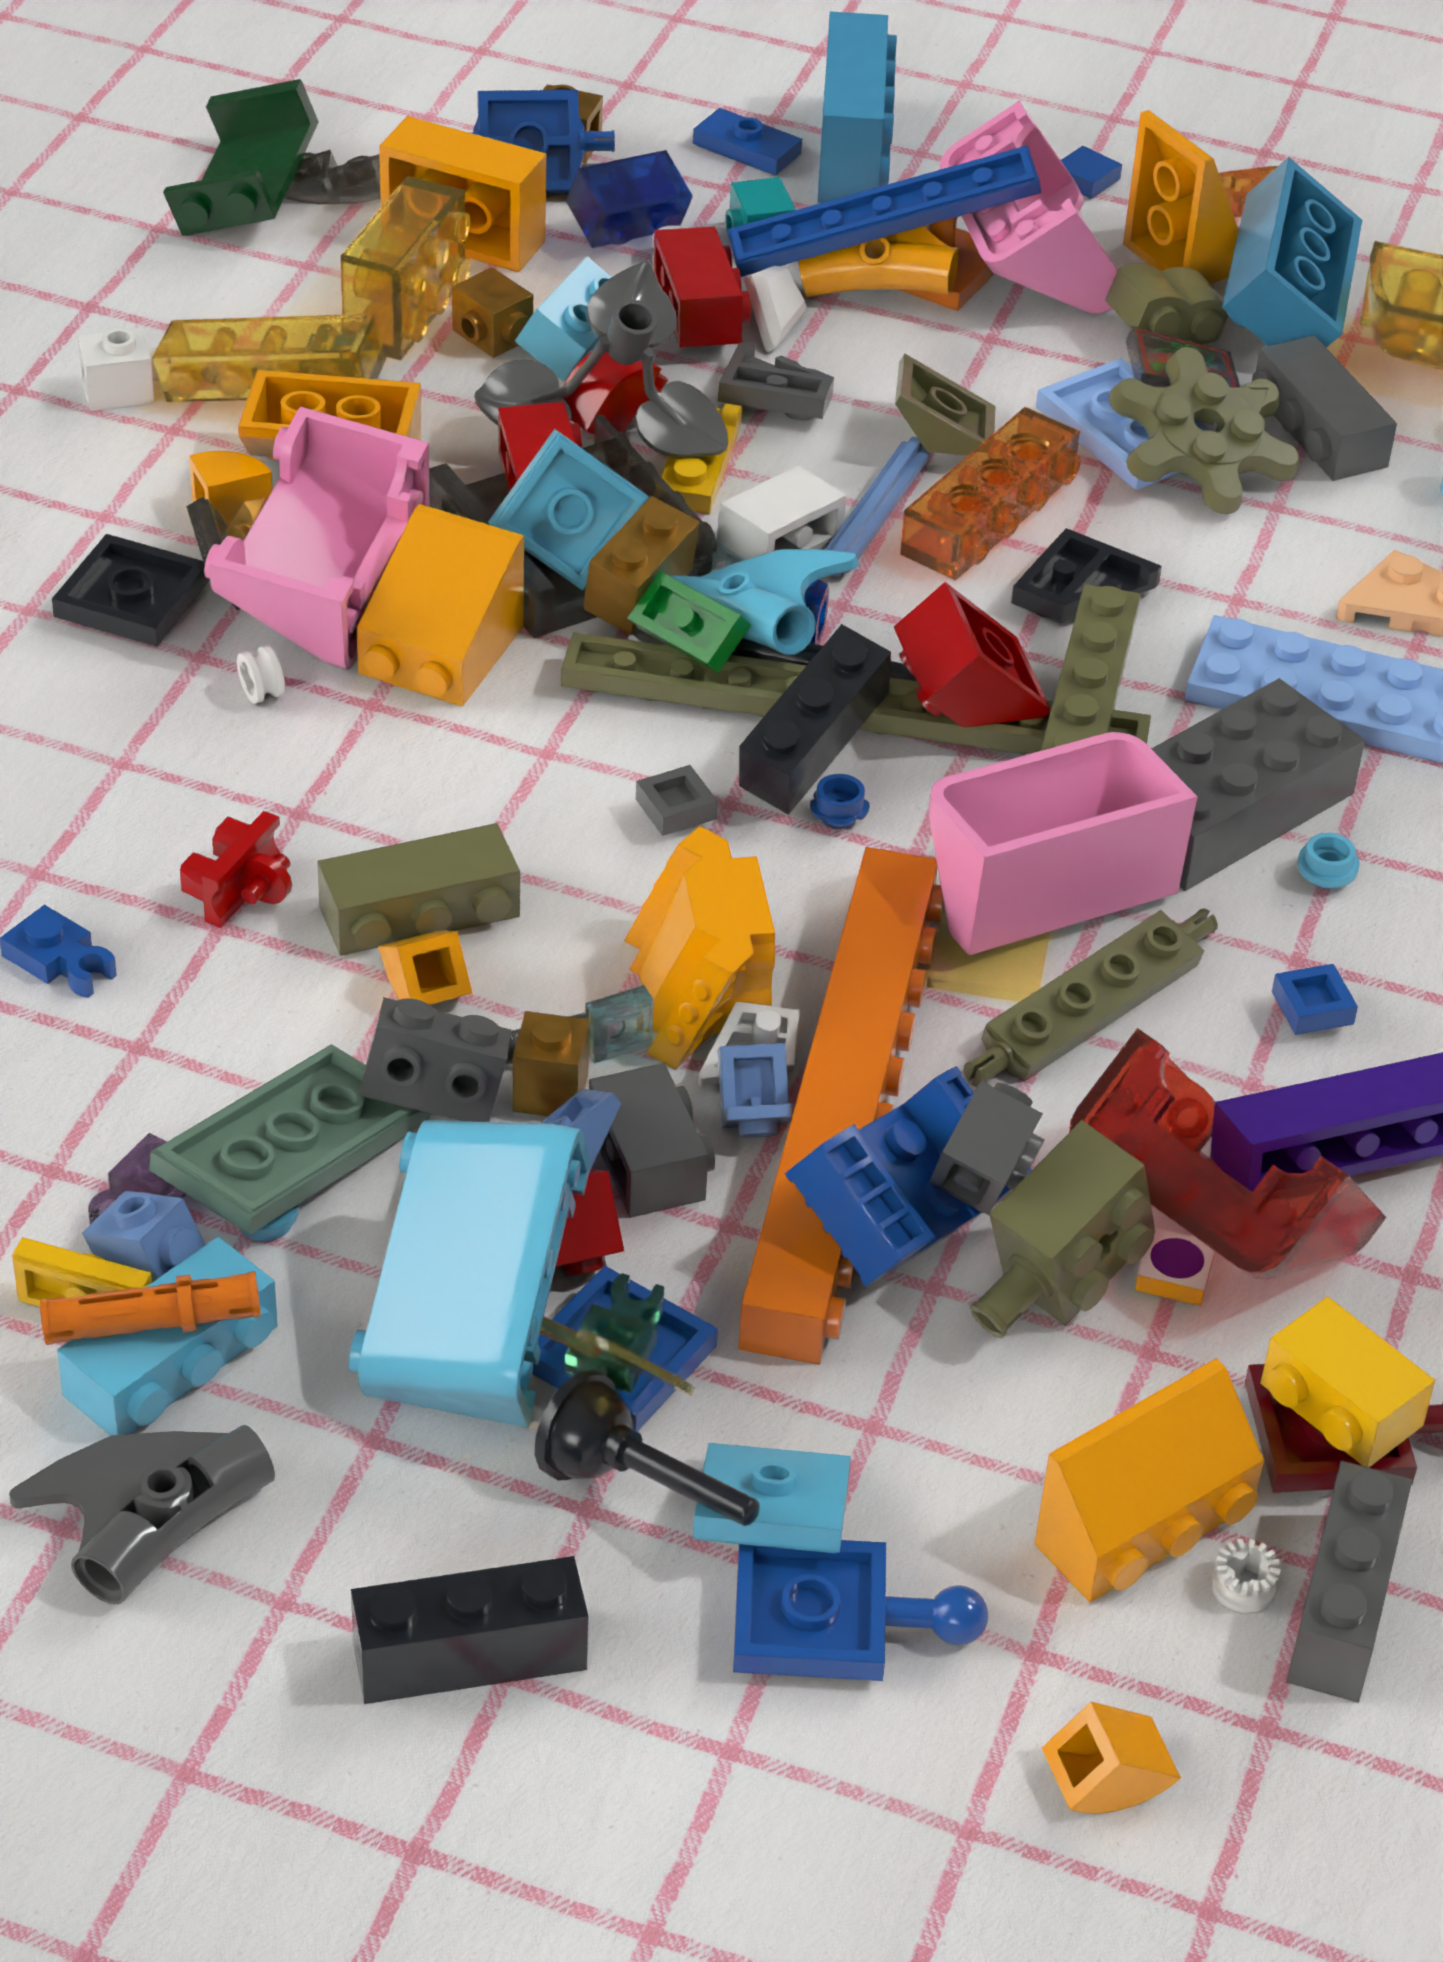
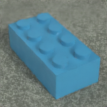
(857, 105)
(1292, 259)

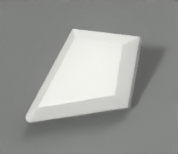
(774, 303)
(751, 1026)

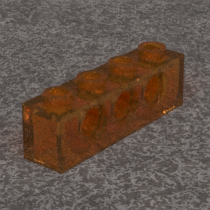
(990, 493)

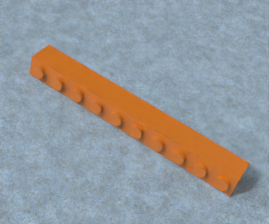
(848, 1074)

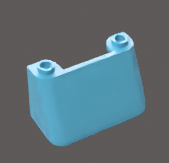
(471, 1266)

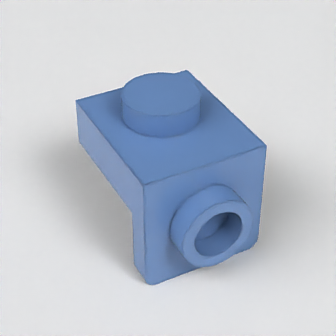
(754, 1088)

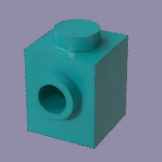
(756, 201)

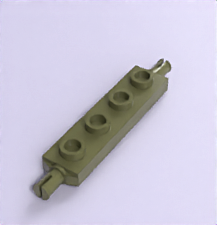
(1090, 996)

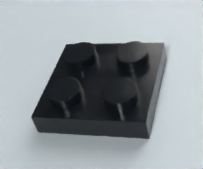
(130, 590)

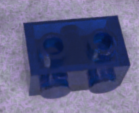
(628, 198)

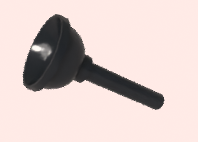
(592, 1431)

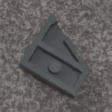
(779, 387)

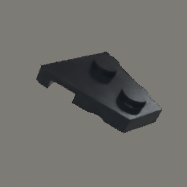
(1057, 577)

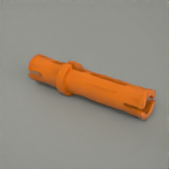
(150, 1308)

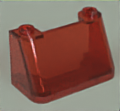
(1167, 1120)

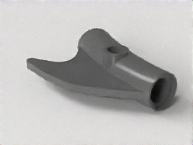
(146, 1497)

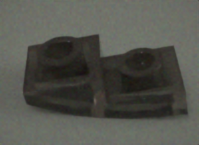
(324, 182)

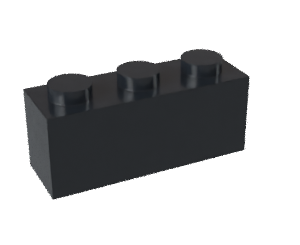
(814, 719)
(469, 1629)

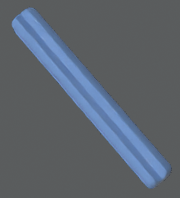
(880, 499)

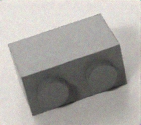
(653, 1143)

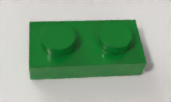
(689, 621)

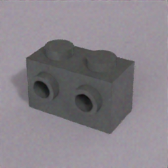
(435, 1060)
(989, 1146)

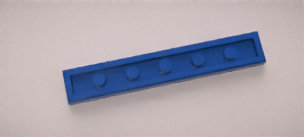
(884, 210)

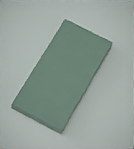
(283, 1141)

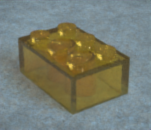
(407, 262)

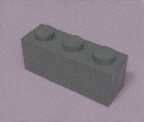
(1327, 408)
(1349, 1582)

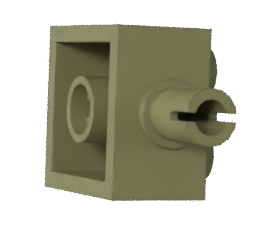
(1067, 1231)

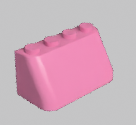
(1057, 838)

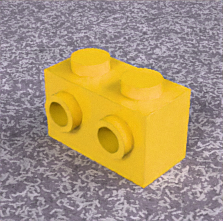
(1347, 1382)

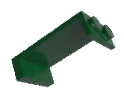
(258, 153)

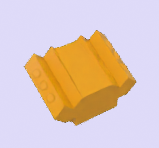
(702, 944)

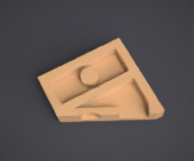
(1400, 590)

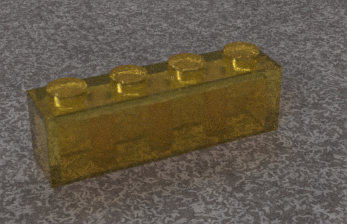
(222, 356)

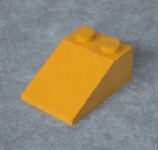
(1178, 204)

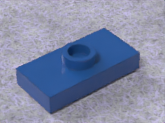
(747, 141)

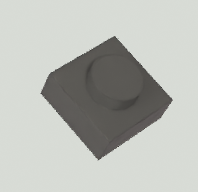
(676, 800)

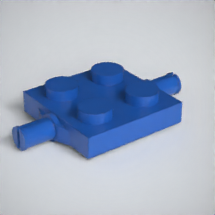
(544, 123)

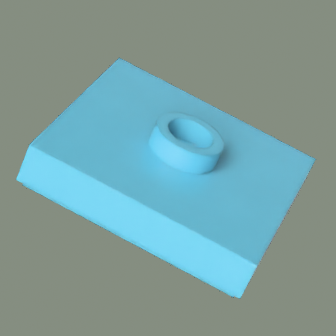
(567, 507)
(797, 1493)

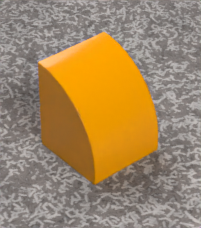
(228, 480)
(427, 967)
(1109, 1760)

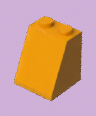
(444, 606)

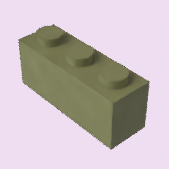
(418, 888)

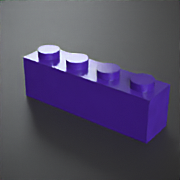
(1350, 1119)

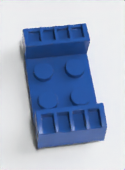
(875, 1181)

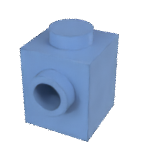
(145, 1232)

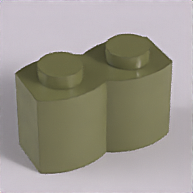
(1168, 302)

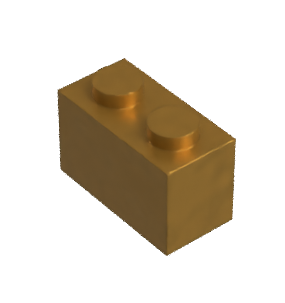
(649, 542)

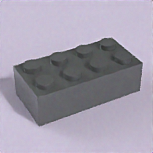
(1259, 774)

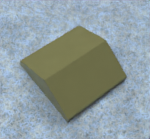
(941, 411)

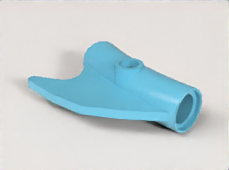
(772, 593)

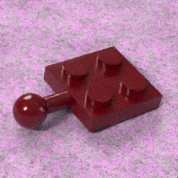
(1299, 1453)

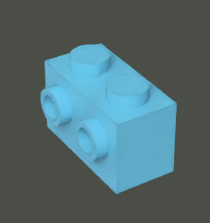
(559, 327)

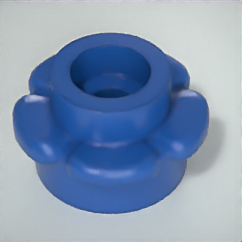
(839, 801)

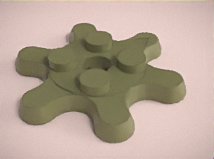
(1206, 455)

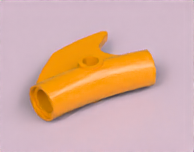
(894, 262)

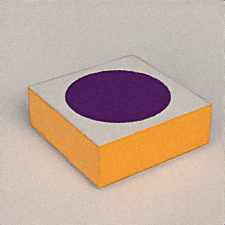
(1175, 1267)

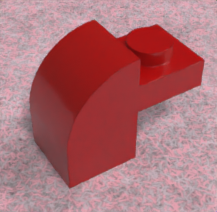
(611, 391)

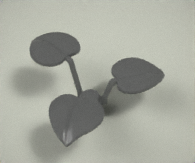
(631, 319)

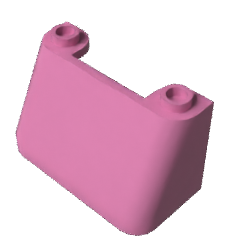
(1041, 236)
(324, 531)

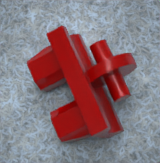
(246, 869)

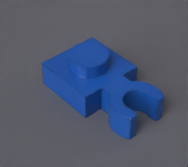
(55, 946)

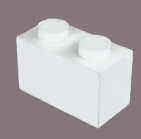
(780, 514)

